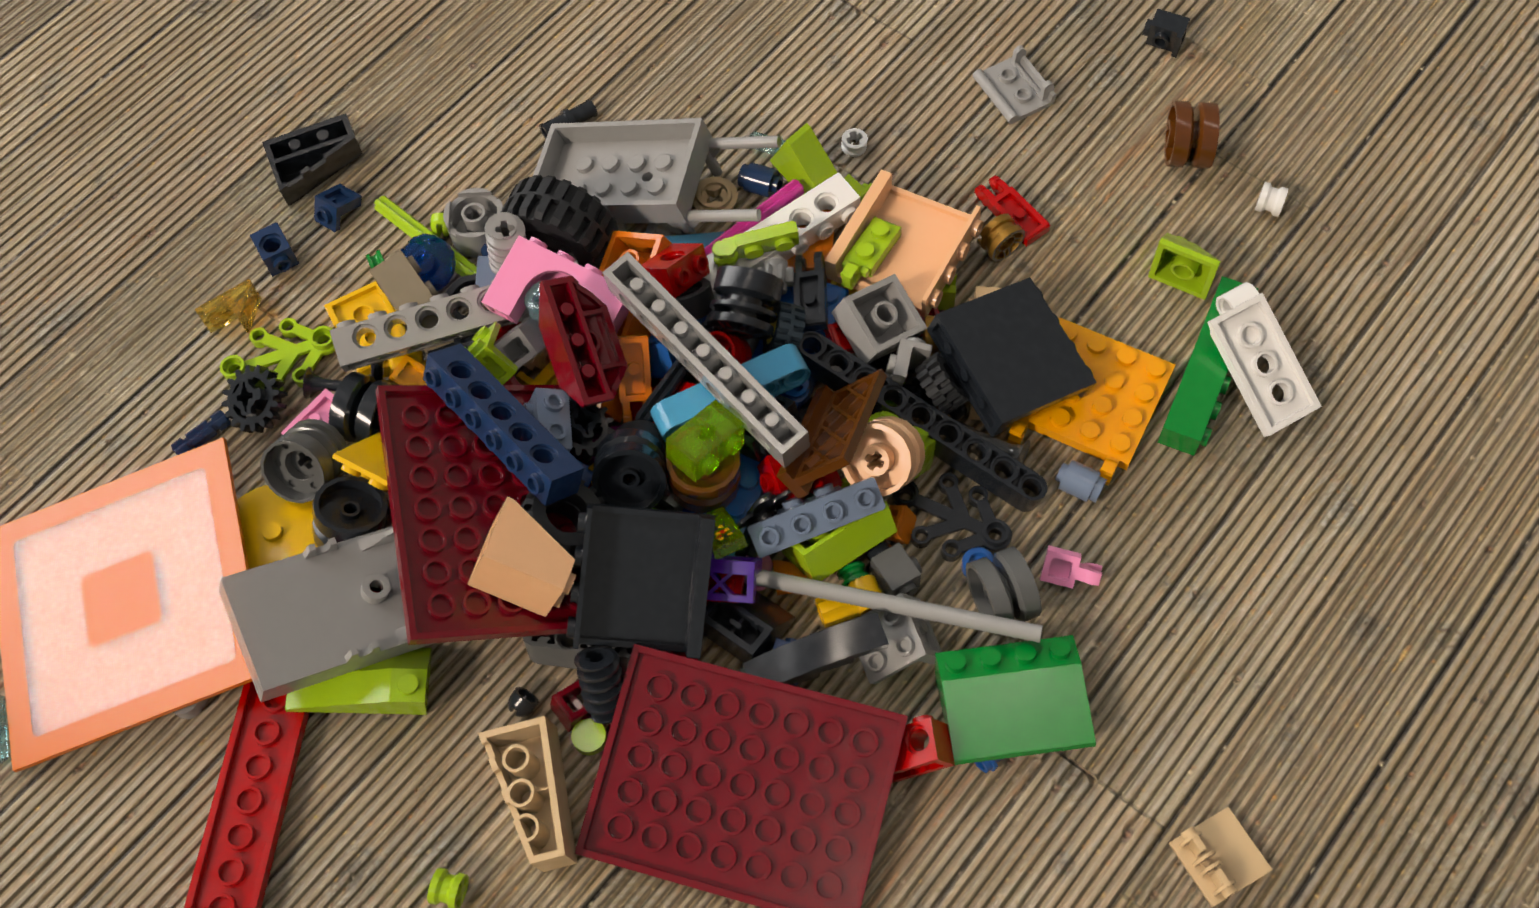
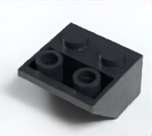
(746, 628)

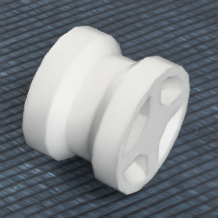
(1271, 199)

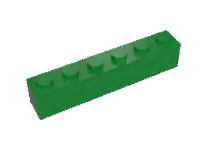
(1199, 388)

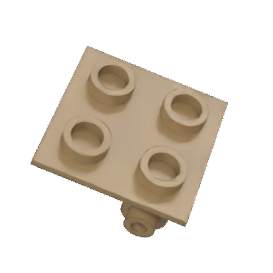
(1220, 856)

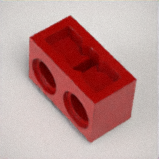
(916, 760)

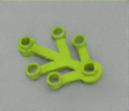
(286, 352)

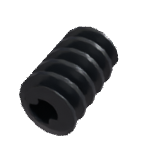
(600, 681)

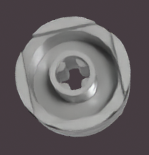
(467, 219)

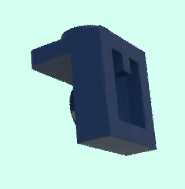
(333, 204)

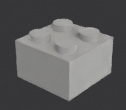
(878, 319)

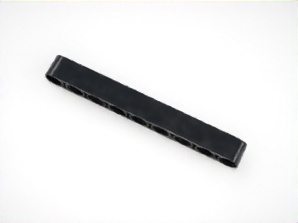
(935, 423)

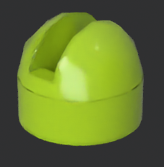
(438, 225)

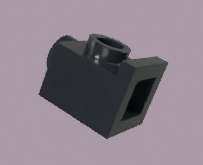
(1166, 31)

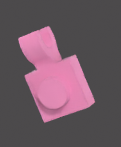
(1064, 567)

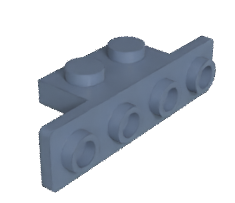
(815, 515)

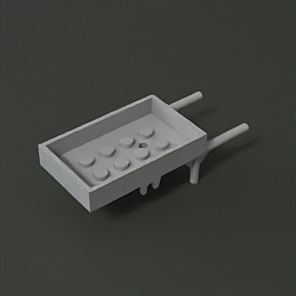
(645, 167)
(317, 613)

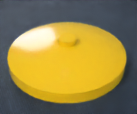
(274, 526)

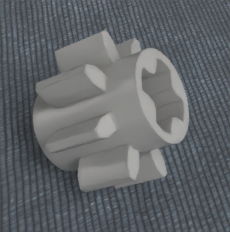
(779, 268)

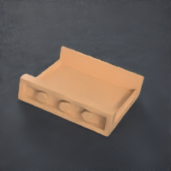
(929, 244)

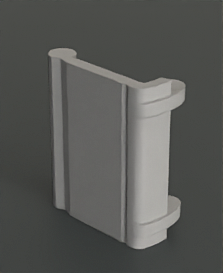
(1016, 87)

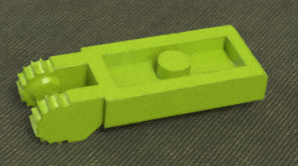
(755, 243)

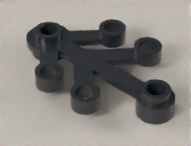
(956, 519)

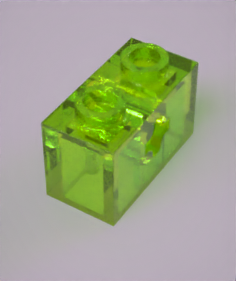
(705, 441)

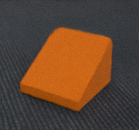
(904, 522)

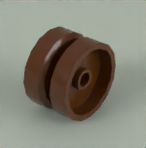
(1191, 134)
(710, 490)

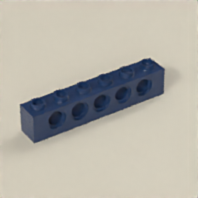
(503, 424)

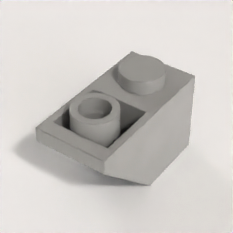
(521, 342)

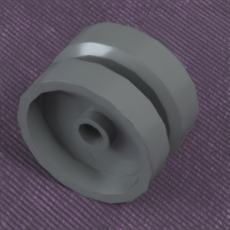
(1004, 586)

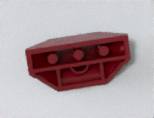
(580, 341)

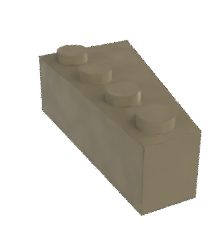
(402, 285)

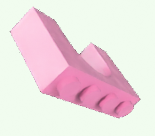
(532, 262)

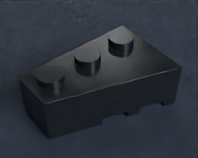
(311, 155)

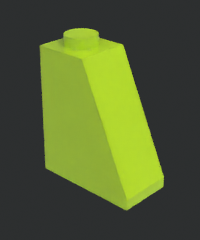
(804, 159)

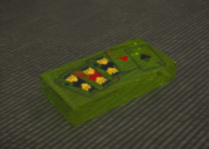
(727, 535)

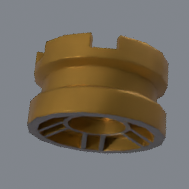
(1001, 237)

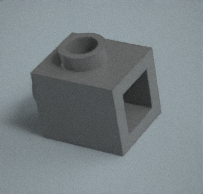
(896, 571)

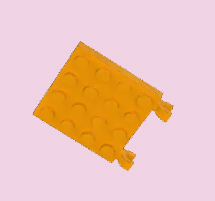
(1115, 410)

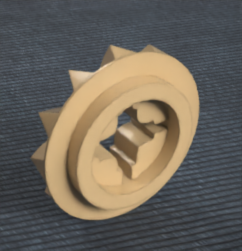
(713, 187)

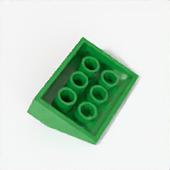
(1014, 699)

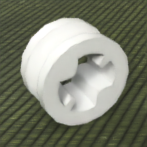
(854, 134)

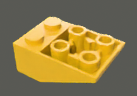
(365, 460)

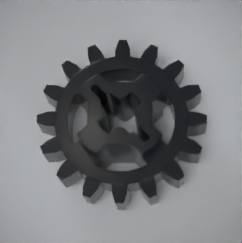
(254, 399)
(584, 425)

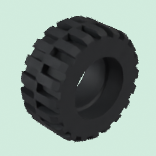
(563, 217)

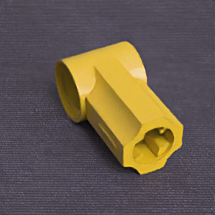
(837, 612)

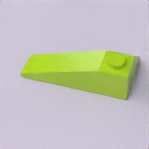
(385, 687)

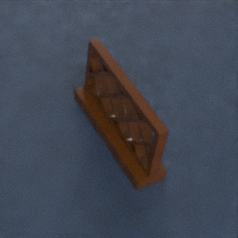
(834, 430)

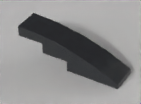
(820, 651)

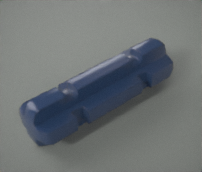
(201, 433)

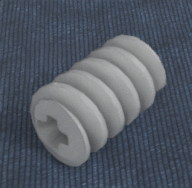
(501, 233)

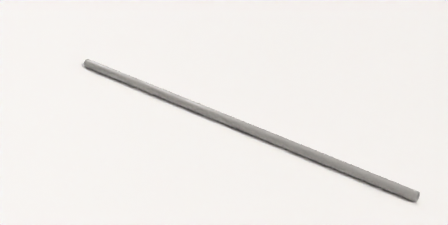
(896, 604)

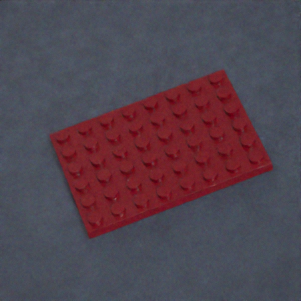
(442, 506)
(741, 784)

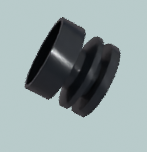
(746, 297)

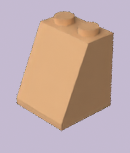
(523, 562)

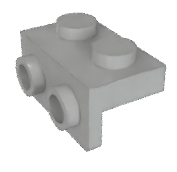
(908, 355)

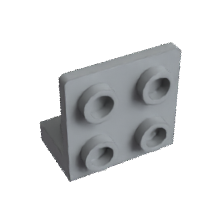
(908, 640)

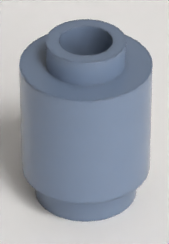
(1080, 481)

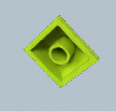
(1184, 266)

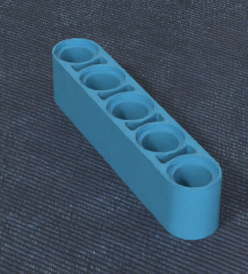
(775, 371)

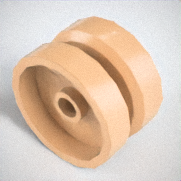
(888, 452)

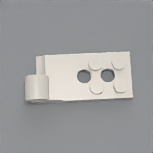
(1243, 335)

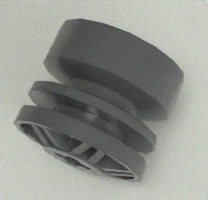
(302, 460)

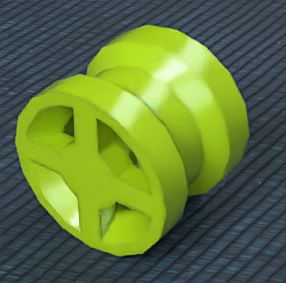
(447, 888)

